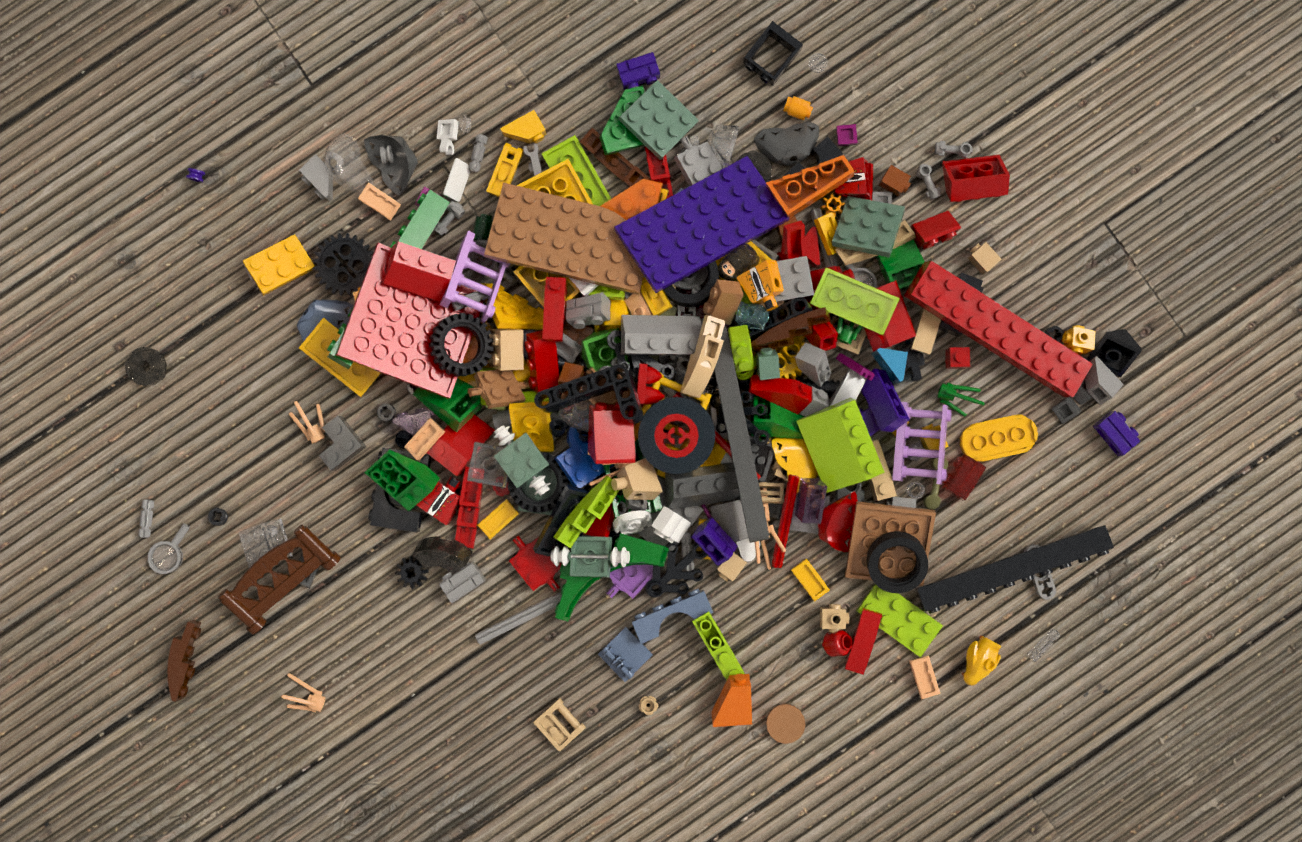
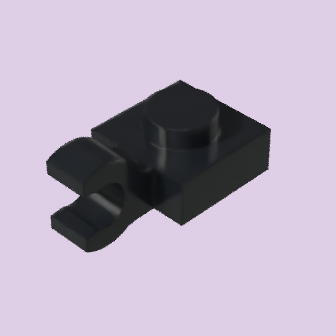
(914, 360)

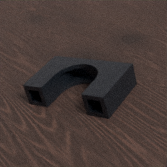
(388, 515)

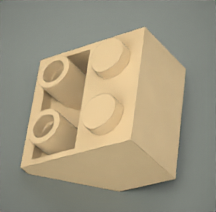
(507, 349)

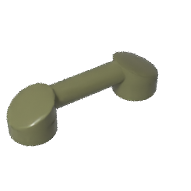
(932, 500)

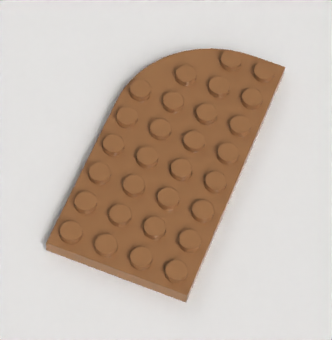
(561, 238)

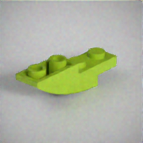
(717, 645)

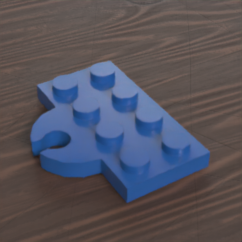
(576, 462)

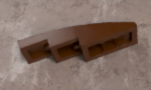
(783, 334)

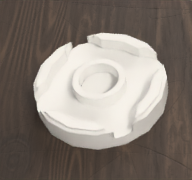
(632, 522)

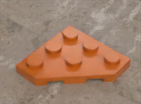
(635, 199)

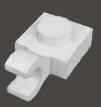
(446, 133)

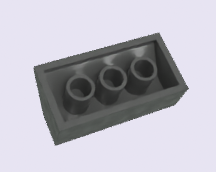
(701, 486)

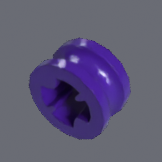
(195, 175)

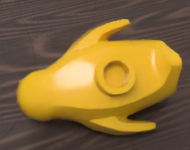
(981, 660)

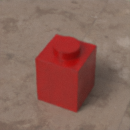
(957, 357)

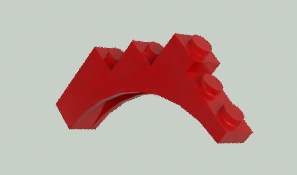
(793, 246)

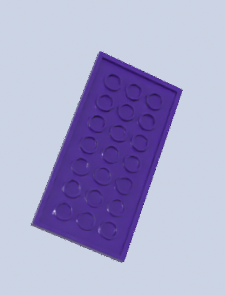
(700, 224)

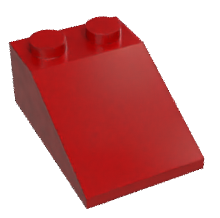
(456, 449)

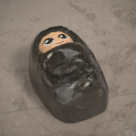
(738, 262)

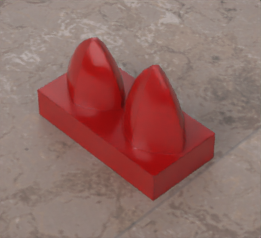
(648, 394)

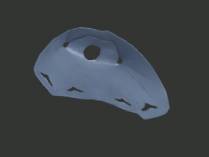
(329, 309)

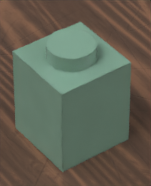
(767, 364)

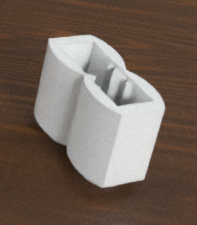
(670, 525)

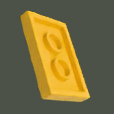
(278, 264)
(533, 421)

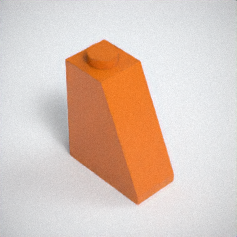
(734, 703)

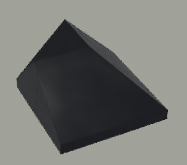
(1116, 351)

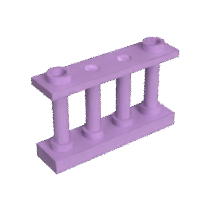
(463, 262)
(903, 451)

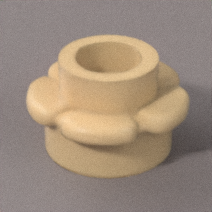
(643, 705)

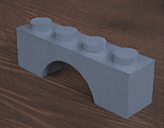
(648, 625)

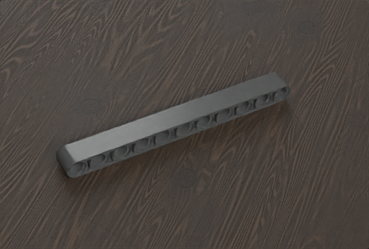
(740, 444)

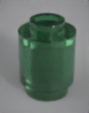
(482, 227)

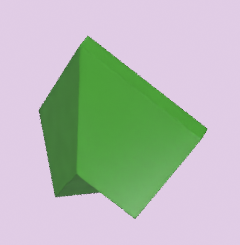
(596, 350)

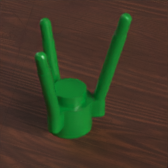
(847, 333)
(948, 392)

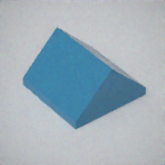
(892, 362)

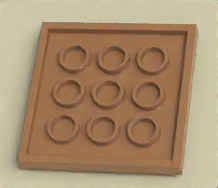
(874, 520)

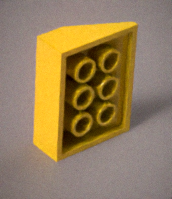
(559, 181)

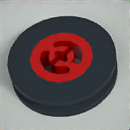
(652, 435)

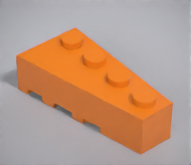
(805, 187)

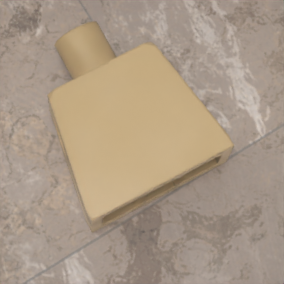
(638, 481)

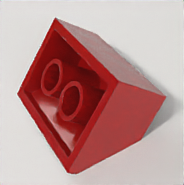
(975, 178)
(418, 271)
(900, 326)

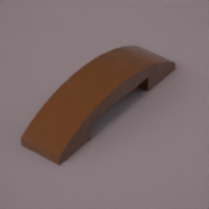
(615, 162)

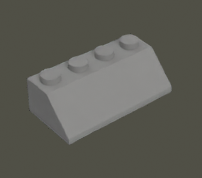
(659, 335)

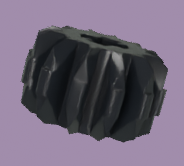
(405, 574)

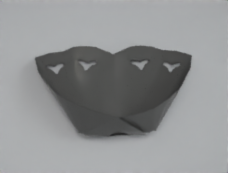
(788, 143)
(403, 164)

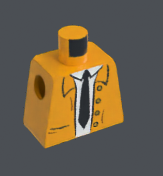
(762, 284)

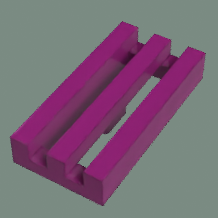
(861, 370)

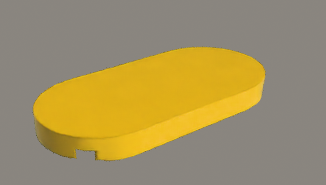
(998, 438)

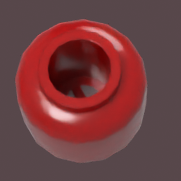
(837, 643)

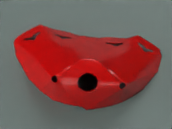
(836, 521)

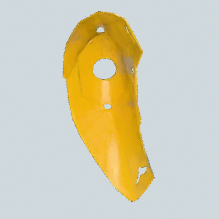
(798, 457)

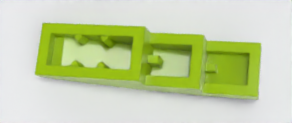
(586, 511)

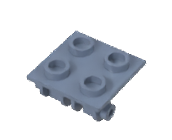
(625, 654)

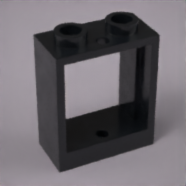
(781, 37)

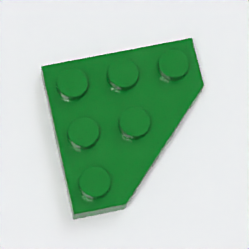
(615, 135)

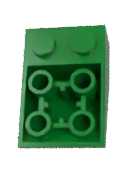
(902, 265)
(452, 411)
(777, 421)
(403, 478)

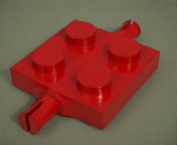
(534, 567)

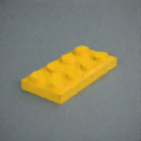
(315, 346)

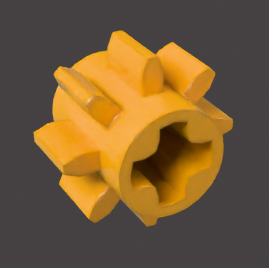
(836, 202)

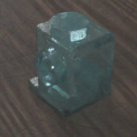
(755, 321)

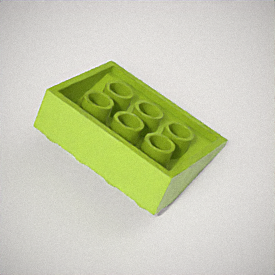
(840, 445)

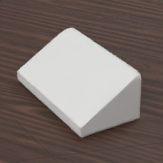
(456, 180)

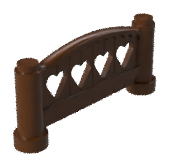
(251, 610)

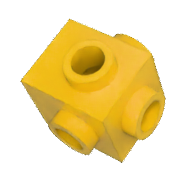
(1079, 339)

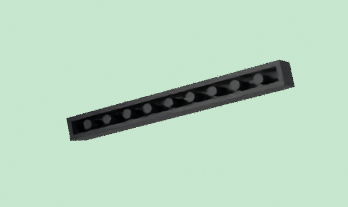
(1014, 568)

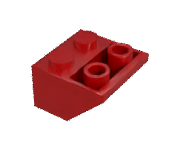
(933, 229)

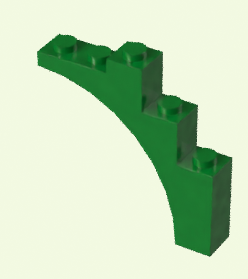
(641, 553)

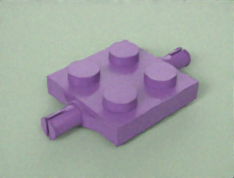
(630, 579)

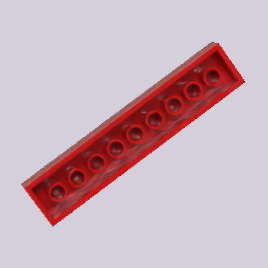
(998, 329)

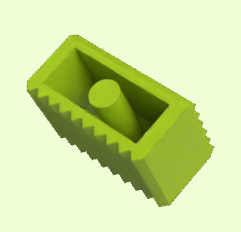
(741, 348)

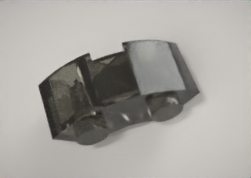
(442, 553)

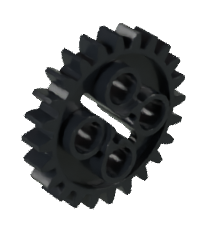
(331, 275)

